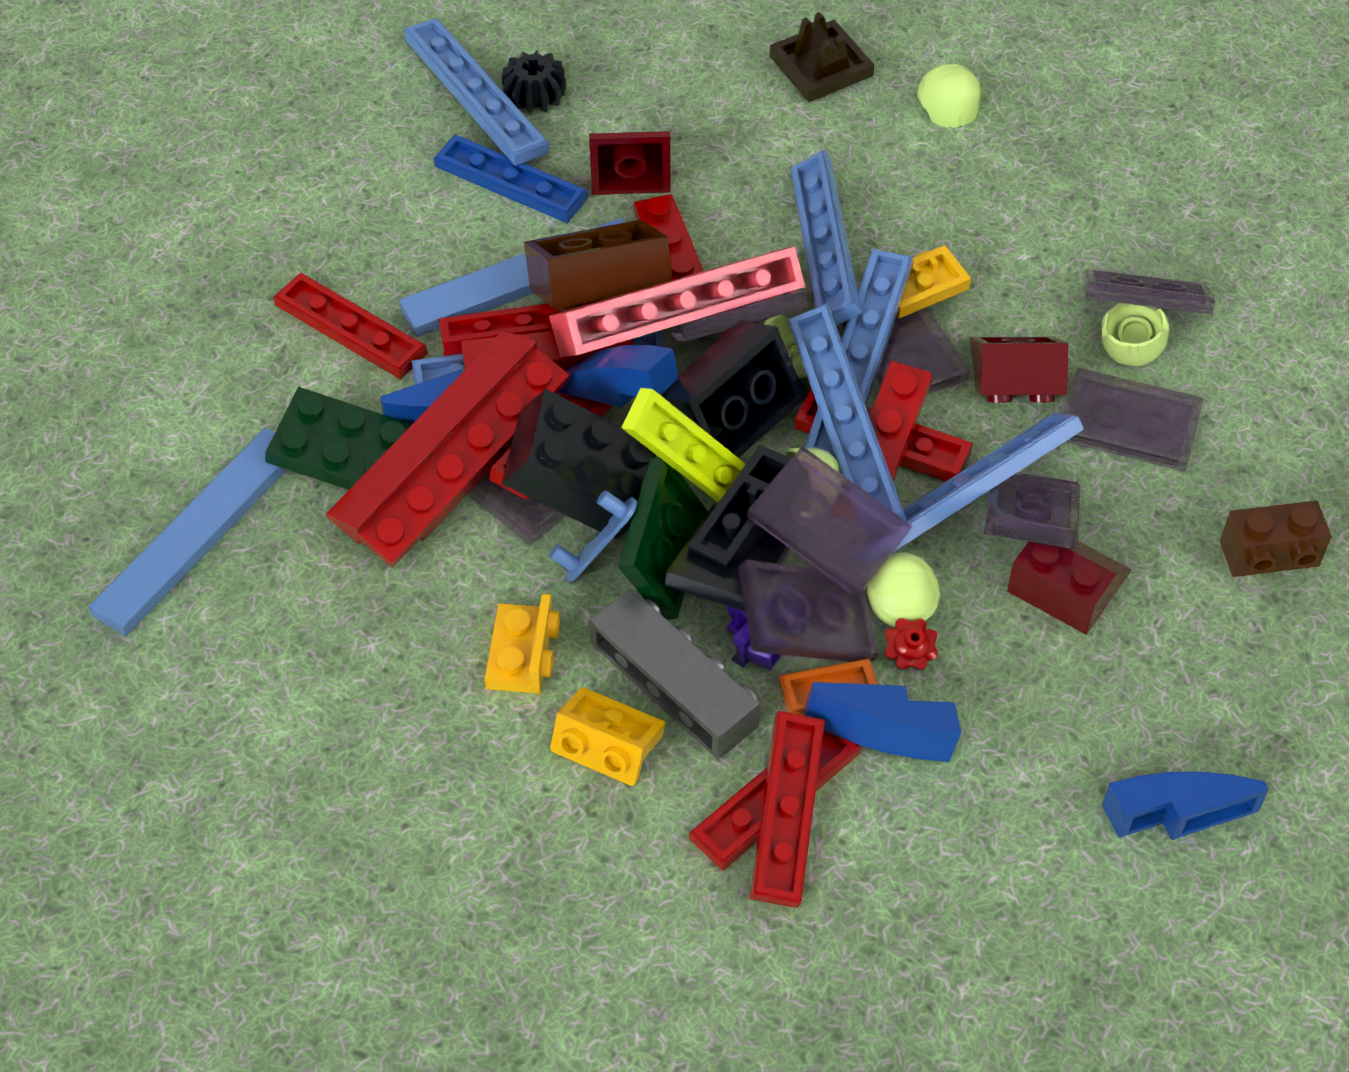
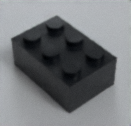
(739, 386)
(571, 457)

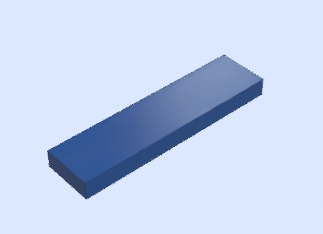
(518, 182)

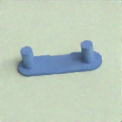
(621, 514)

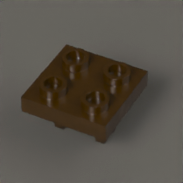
(821, 58)

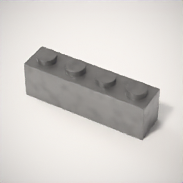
(675, 673)

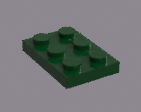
(331, 438)
(658, 532)

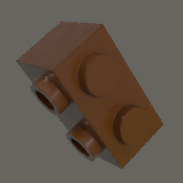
(1275, 538)

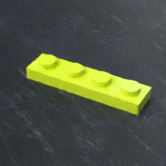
(682, 443)

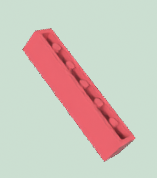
(676, 302)

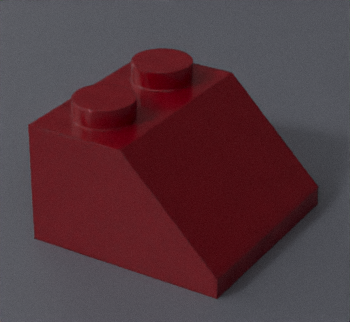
(630, 162)
(1020, 367)
(1066, 581)

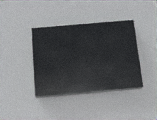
(712, 582)

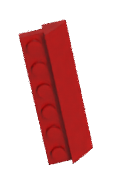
(446, 449)

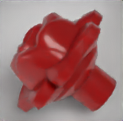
(911, 644)

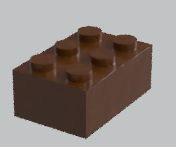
(597, 263)

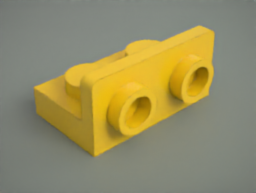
(932, 279)
(520, 647)
(605, 735)

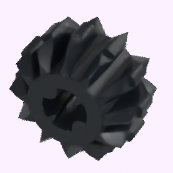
(534, 81)

